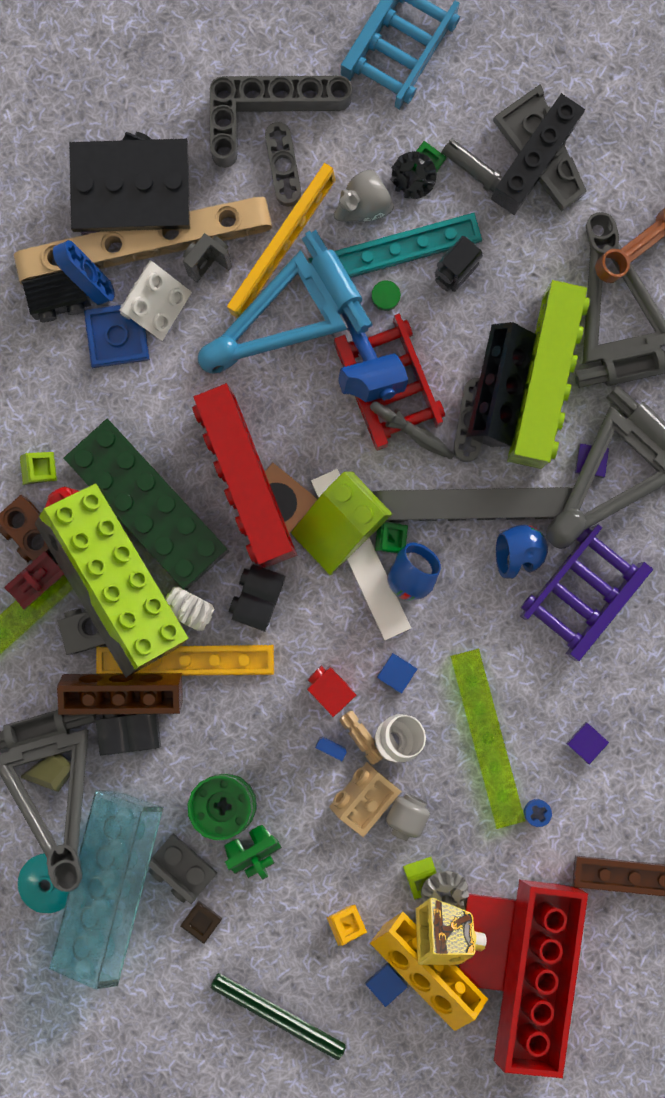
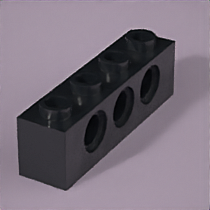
(537, 154)
(501, 385)

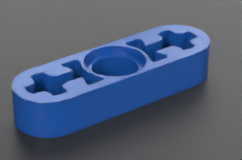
(83, 272)

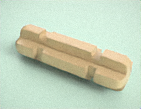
(361, 737)

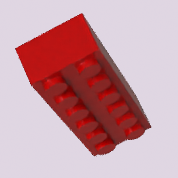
(245, 476)
(540, 979)

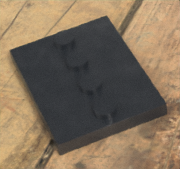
(129, 185)

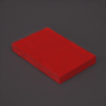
(494, 919)

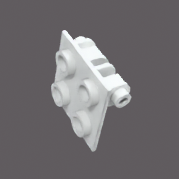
(155, 300)

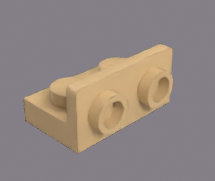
(364, 799)

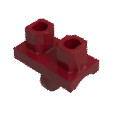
(34, 580)

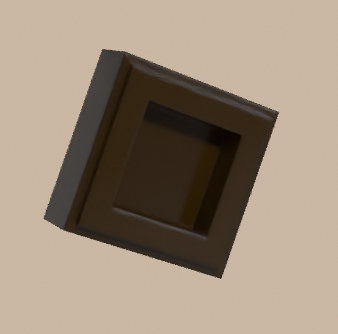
(201, 922)

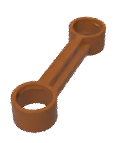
(631, 250)

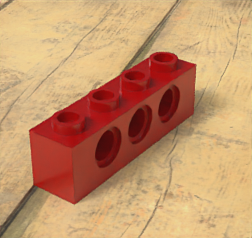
(330, 690)

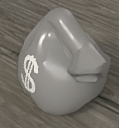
(364, 199)

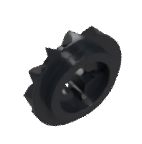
(425, 169)

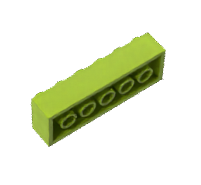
(548, 374)

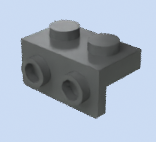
(201, 255)

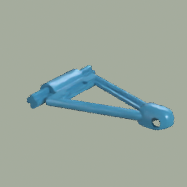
(328, 287)

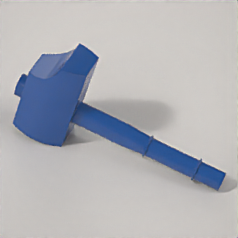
(374, 376)

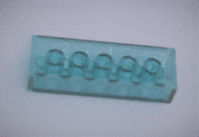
(105, 904)

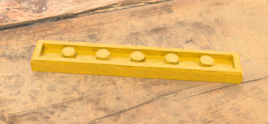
(282, 241)
(201, 661)

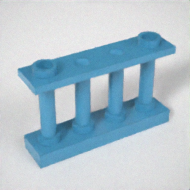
(371, 40)

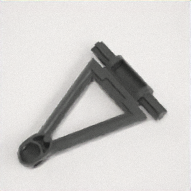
(625, 358)
(640, 430)
(39, 739)

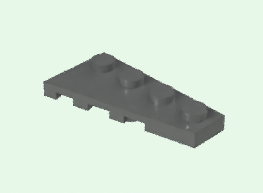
(518, 124)

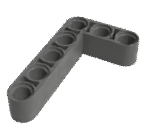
(267, 102)

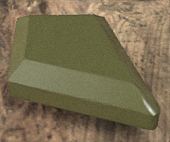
(49, 772)

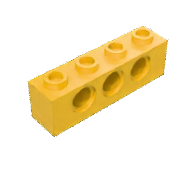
(439, 985)

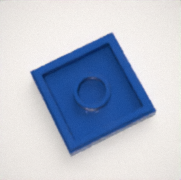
(114, 338)

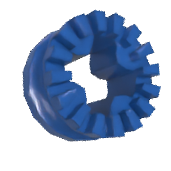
(547, 814)

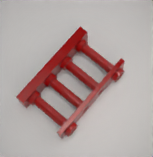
(378, 431)

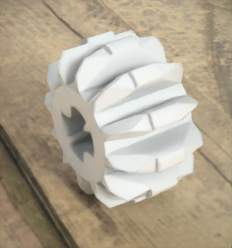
(189, 608)

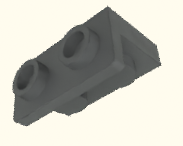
(181, 869)

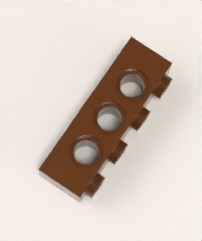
(120, 695)

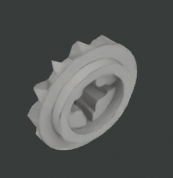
(446, 882)

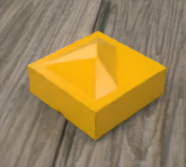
(346, 925)

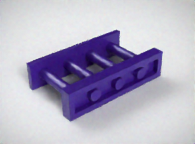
(596, 620)

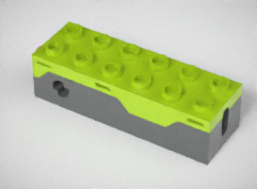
(109, 577)

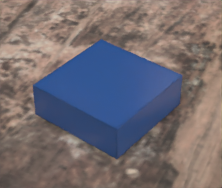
(397, 673)
(331, 748)
(386, 984)

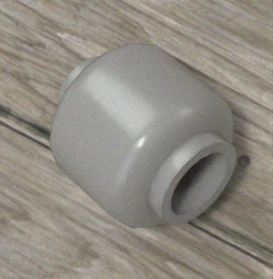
(408, 817)

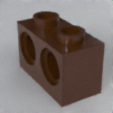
(23, 535)

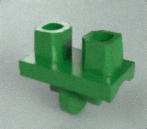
(240, 858)

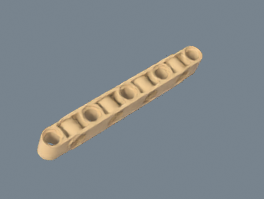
(250, 216)

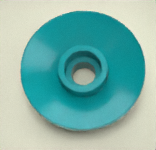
(31, 891)

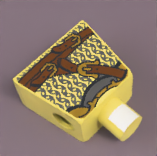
(446, 934)

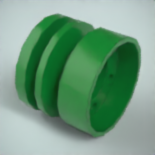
(208, 817)

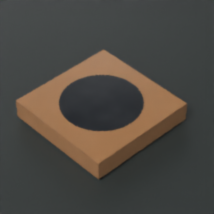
(290, 496)

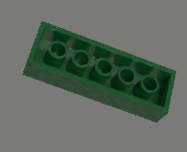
(147, 504)

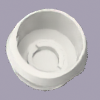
(410, 735)

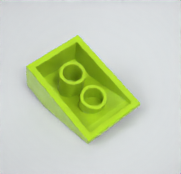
(340, 521)

